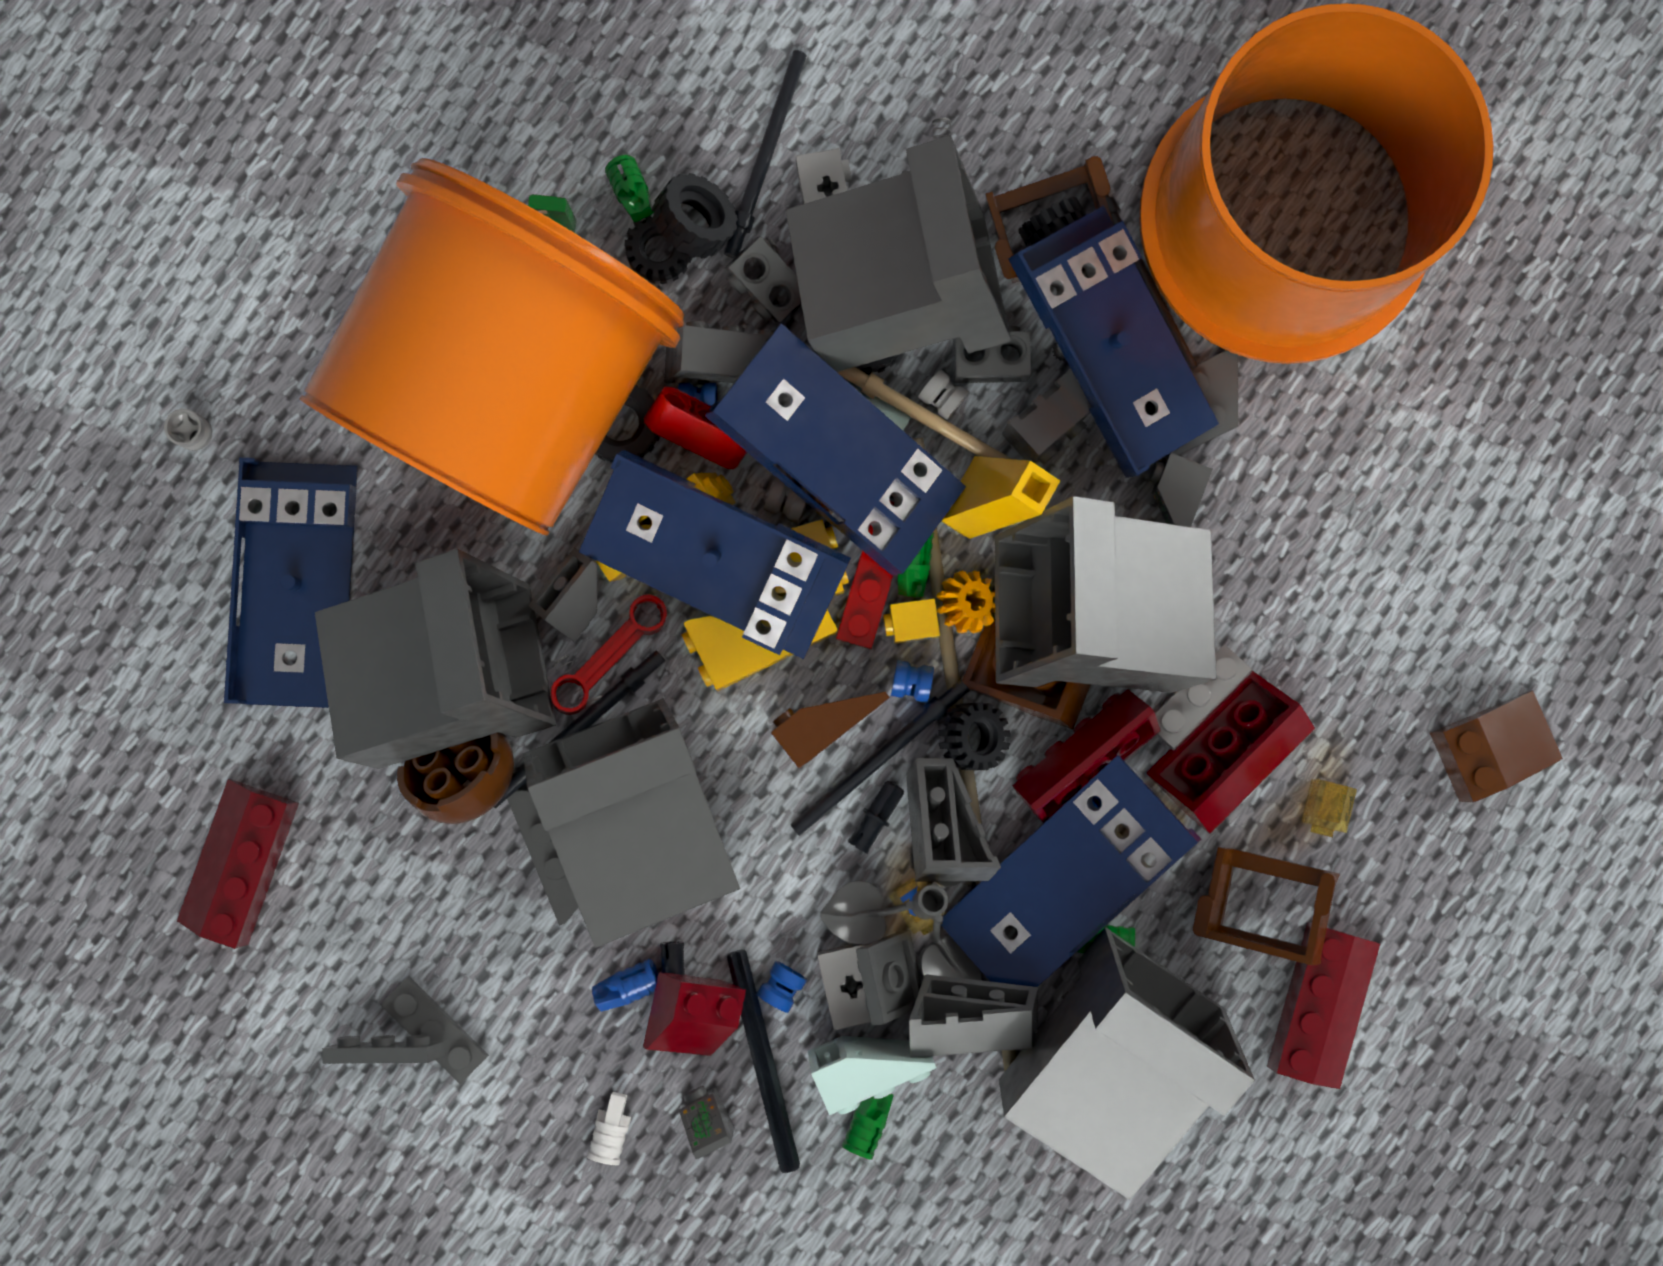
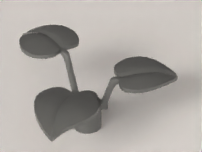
(857, 918)

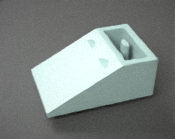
(863, 1067)

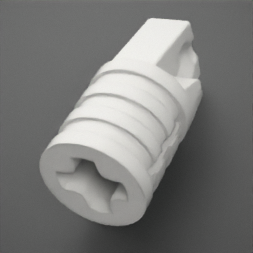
(610, 1132)

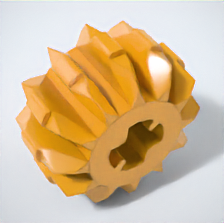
(967, 601)

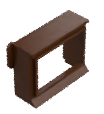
(1091, 173)
(1212, 907)

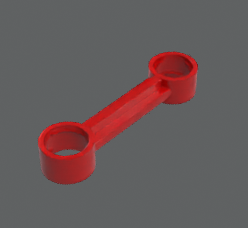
(609, 654)

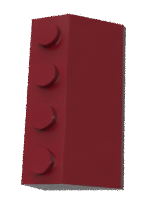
(1232, 751)
(1069, 765)
(237, 864)
(1323, 1010)

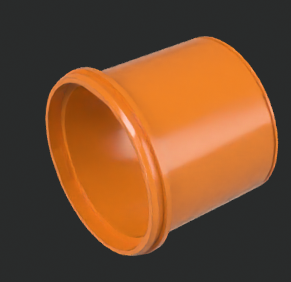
(1392, 82)
(490, 346)

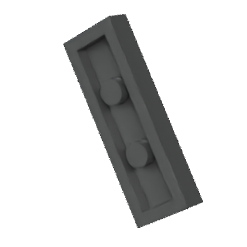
(423, 1016)
(383, 1050)

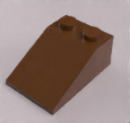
(1054, 702)
(818, 726)
(1496, 747)

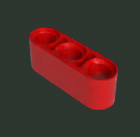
(683, 422)

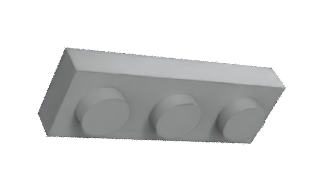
(1194, 704)

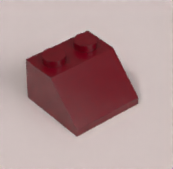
(692, 1014)

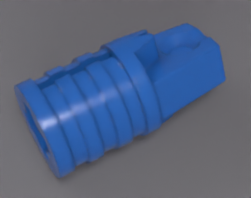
(626, 986)

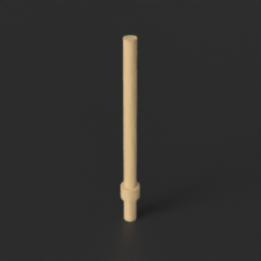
(873, 386)

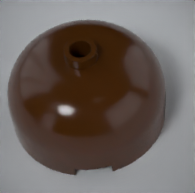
(461, 786)

